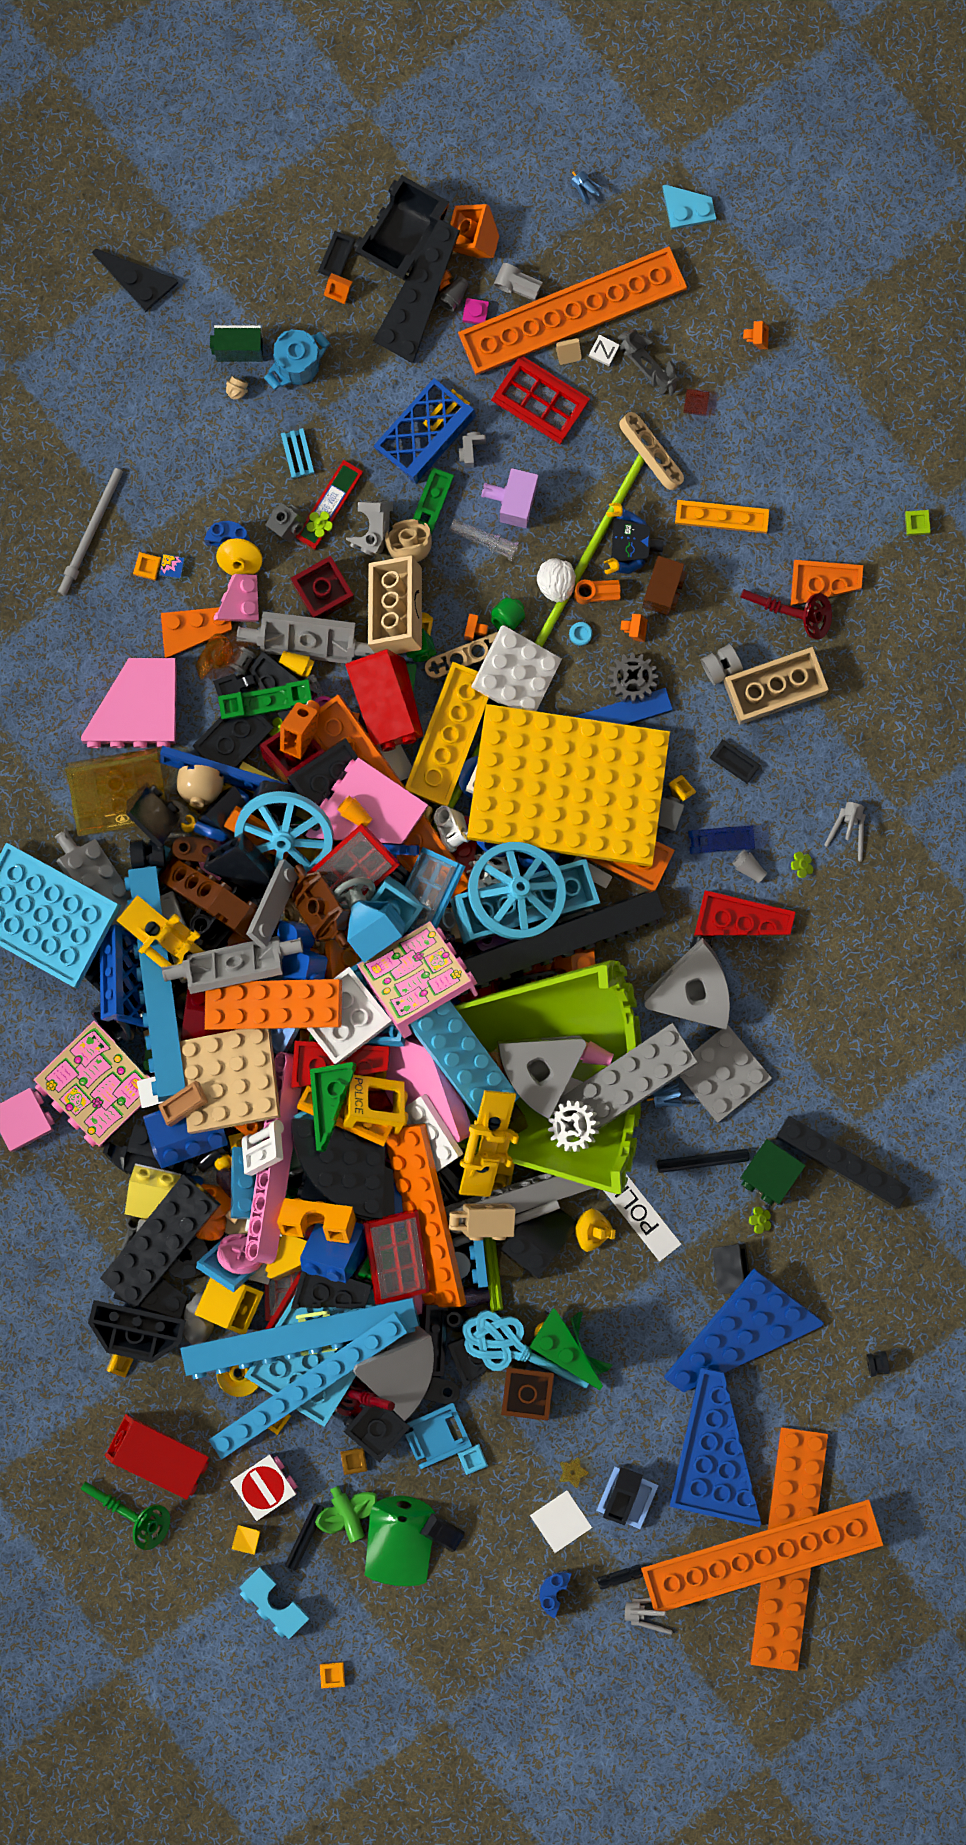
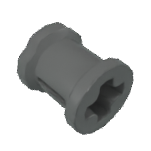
(242, 660)

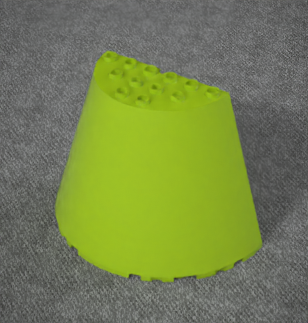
(583, 1003)

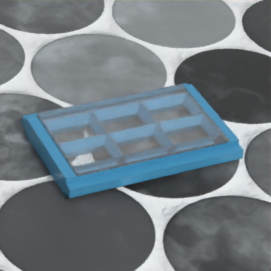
(433, 885)

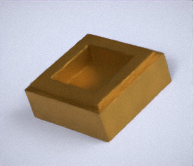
(353, 1461)

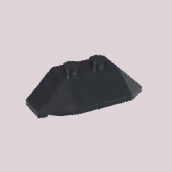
(134, 1331)

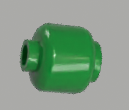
(508, 613)

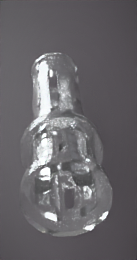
(493, 542)

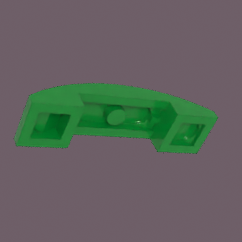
(264, 701)

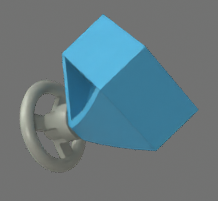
(371, 923)

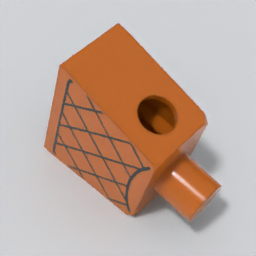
(299, 728)

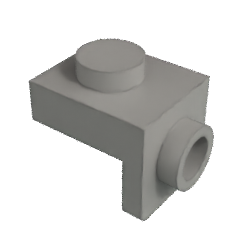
(466, 452)

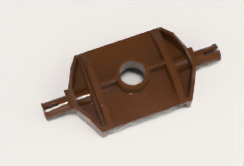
(330, 918)

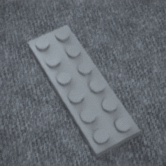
(634, 1076)

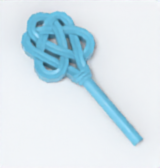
(524, 1354)

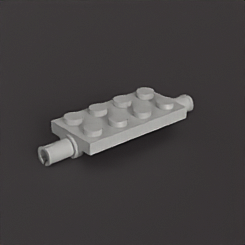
(306, 636)
(93, 869)
(232, 964)

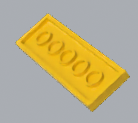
(447, 737)

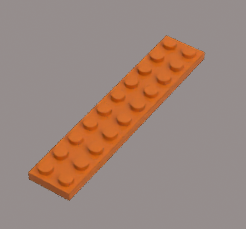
(572, 310)
(338, 722)
(762, 1556)
(784, 1598)

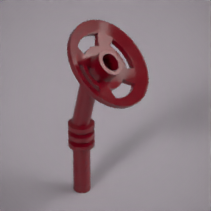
(808, 615)
(365, 1398)

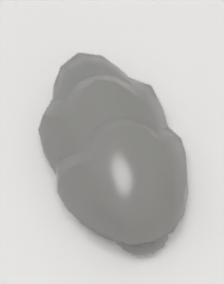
(196, 1328)

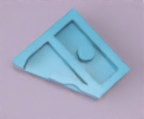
(687, 207)

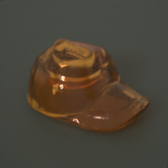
(215, 655)

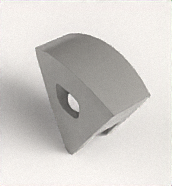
(693, 989)
(540, 1068)
(400, 1371)

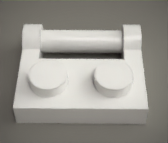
(265, 1154)

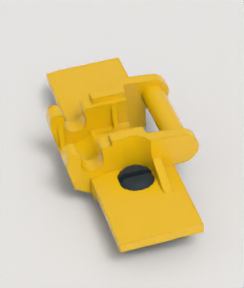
(149, 925)
(494, 1144)

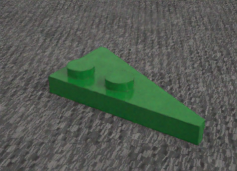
(560, 1347)

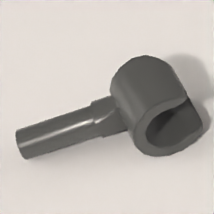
(129, 1233)

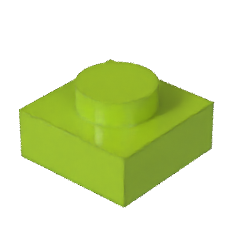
(917, 522)

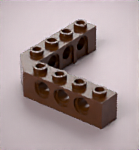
(210, 895)

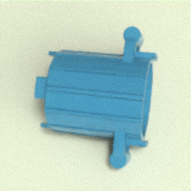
(296, 358)

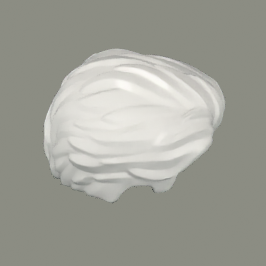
(556, 579)

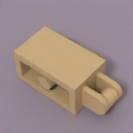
(484, 1220)

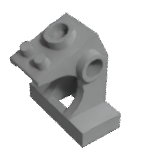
(378, 515)

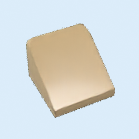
(568, 351)

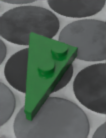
(329, 1091)

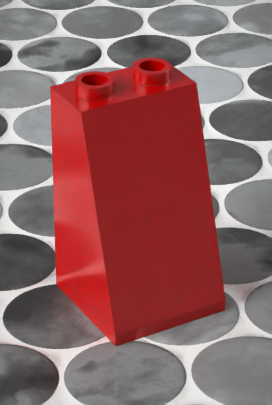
(385, 699)
(156, 1457)

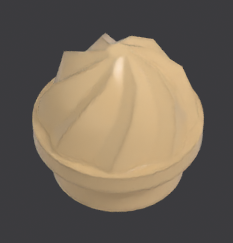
(236, 388)

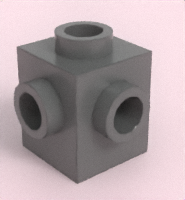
(286, 521)

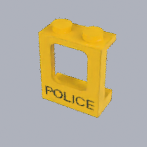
(356, 1103)

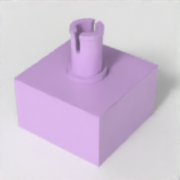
(515, 497)

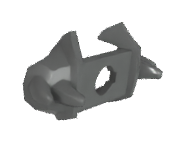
(634, 349)

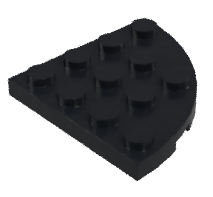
(347, 1171)

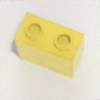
(147, 1189)

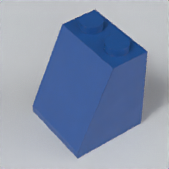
(333, 1259)

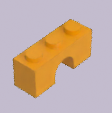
(298, 1215)

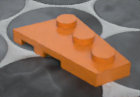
(190, 628)

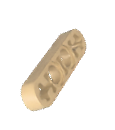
(652, 450)
(464, 651)

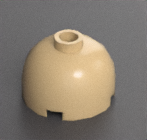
(409, 539)
(199, 785)

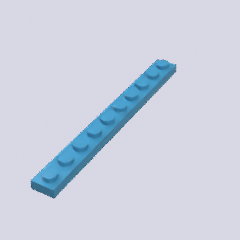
(308, 1385)

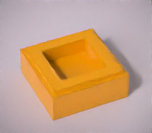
(147, 566)
(332, 1675)

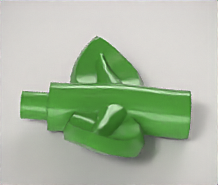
(346, 1513)

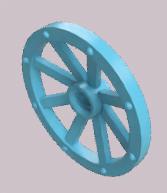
(284, 832)
(513, 893)

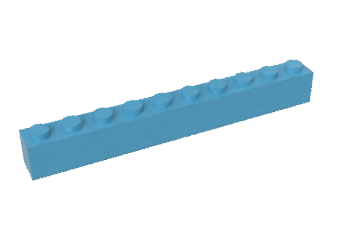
(157, 997)
(291, 1339)

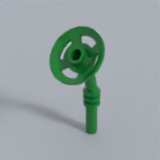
(142, 1522)

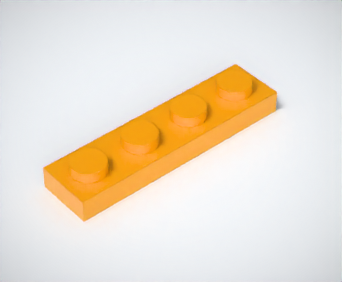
(722, 516)
(373, 1132)

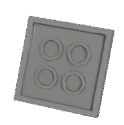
(724, 1074)

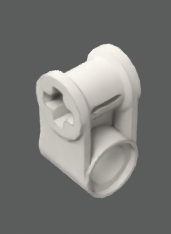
(451, 827)

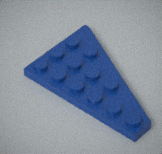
(745, 1327)
(712, 1463)

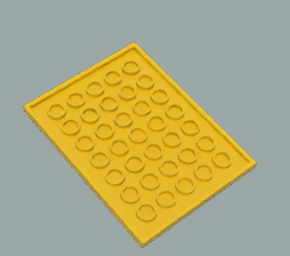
(568, 785)

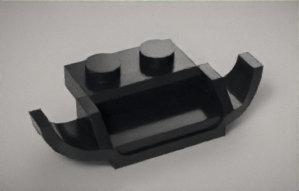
(140, 1152)

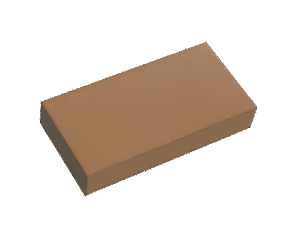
(183, 1103)

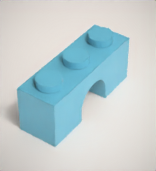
(286, 1620)

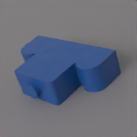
(300, 965)

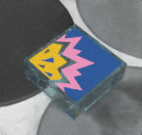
(172, 567)

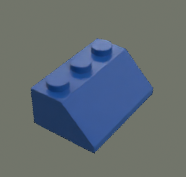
(175, 1144)

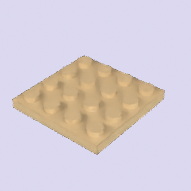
(235, 1077)

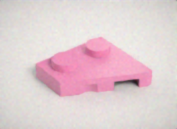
(240, 600)

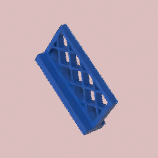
(442, 438)
(113, 976)

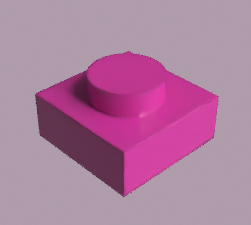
(475, 311)

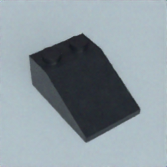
(152, 813)
(539, 1241)

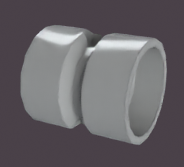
(715, 669)

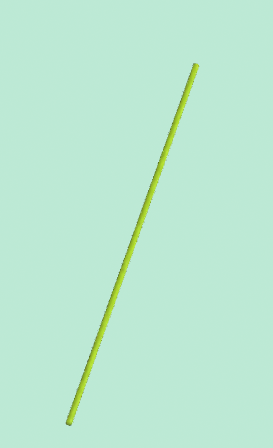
(579, 570)

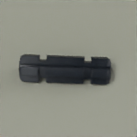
(620, 1577)

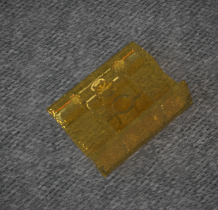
(105, 784)

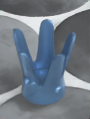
(581, 180)
(662, 1097)

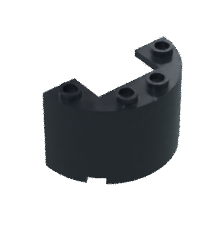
(402, 227)

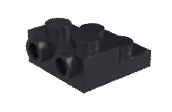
(375, 1430)

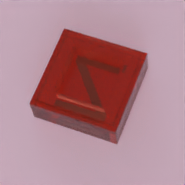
(696, 402)

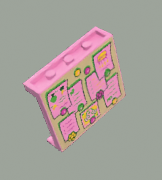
(416, 976)
(93, 1084)

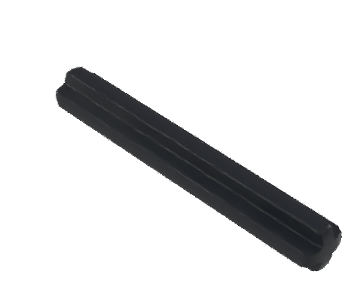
(703, 1160)

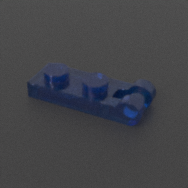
(722, 839)

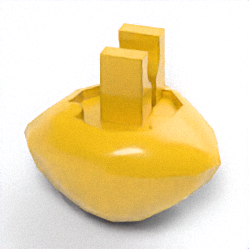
(593, 1230)

